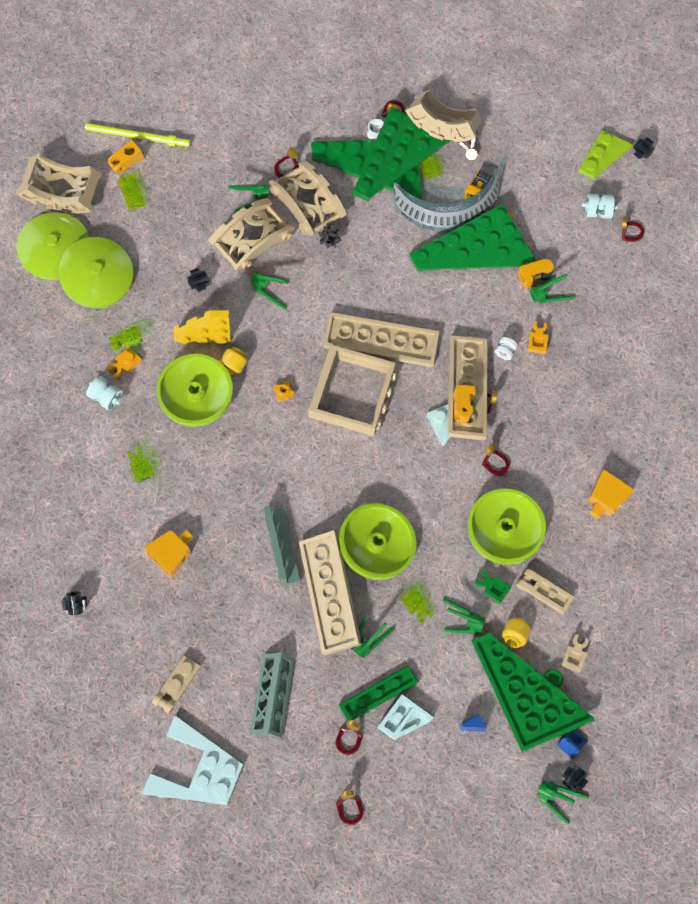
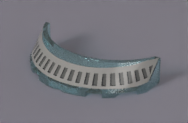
(449, 216)

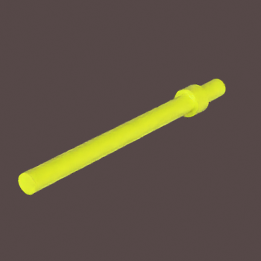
(171, 140)

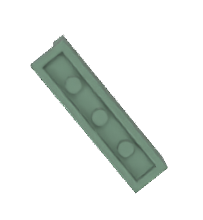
(281, 546)
(276, 694)

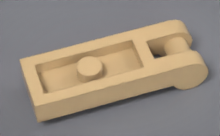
(545, 591)
(176, 684)

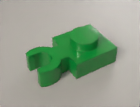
(495, 588)

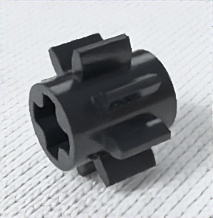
(643, 148)
(330, 241)
(197, 280)
(74, 603)
(574, 778)

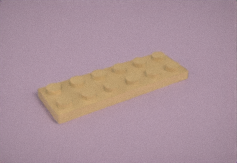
(382, 339)
(469, 368)
(329, 593)

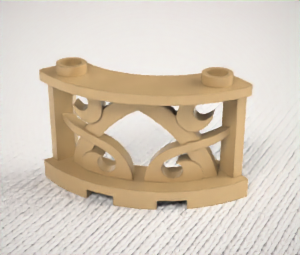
(442, 120)
(304, 173)
(75, 176)
(262, 210)

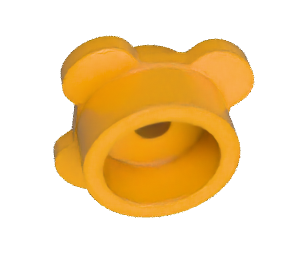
(281, 396)

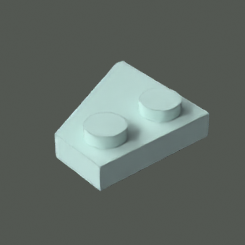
(439, 422)
(404, 718)

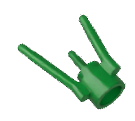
(258, 191)
(261, 281)
(540, 291)
(474, 621)
(367, 647)
(549, 790)

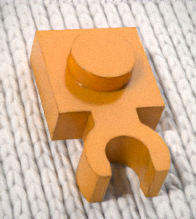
(537, 339)
(125, 361)

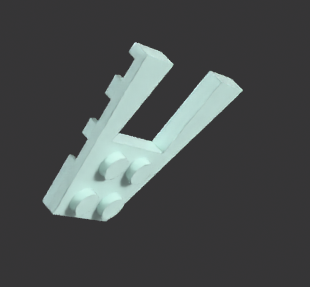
(214, 775)

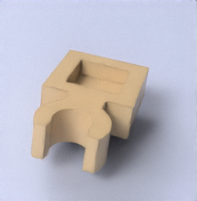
(574, 656)

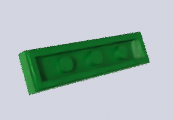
(378, 694)

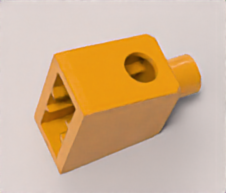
(608, 495)
(170, 551)

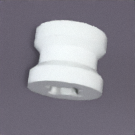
(506, 348)

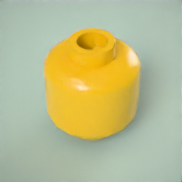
(234, 360)
(516, 632)

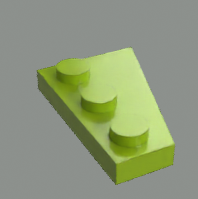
(603, 153)

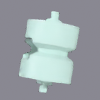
(599, 205)
(106, 394)

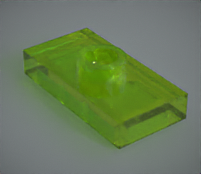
(131, 192)

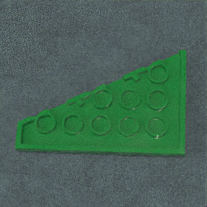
(394, 153)
(351, 158)
(481, 243)
(529, 701)

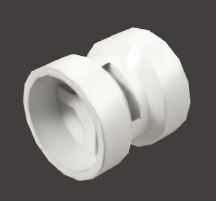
(374, 128)

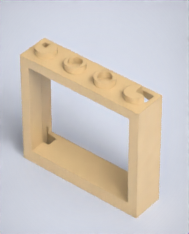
(362, 360)

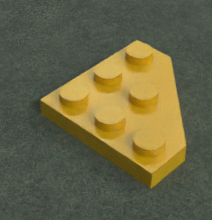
(210, 328)

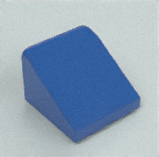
(473, 724)
(572, 743)

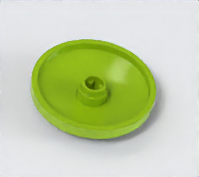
(45, 241)
(95, 272)
(194, 390)
(506, 526)
(377, 541)

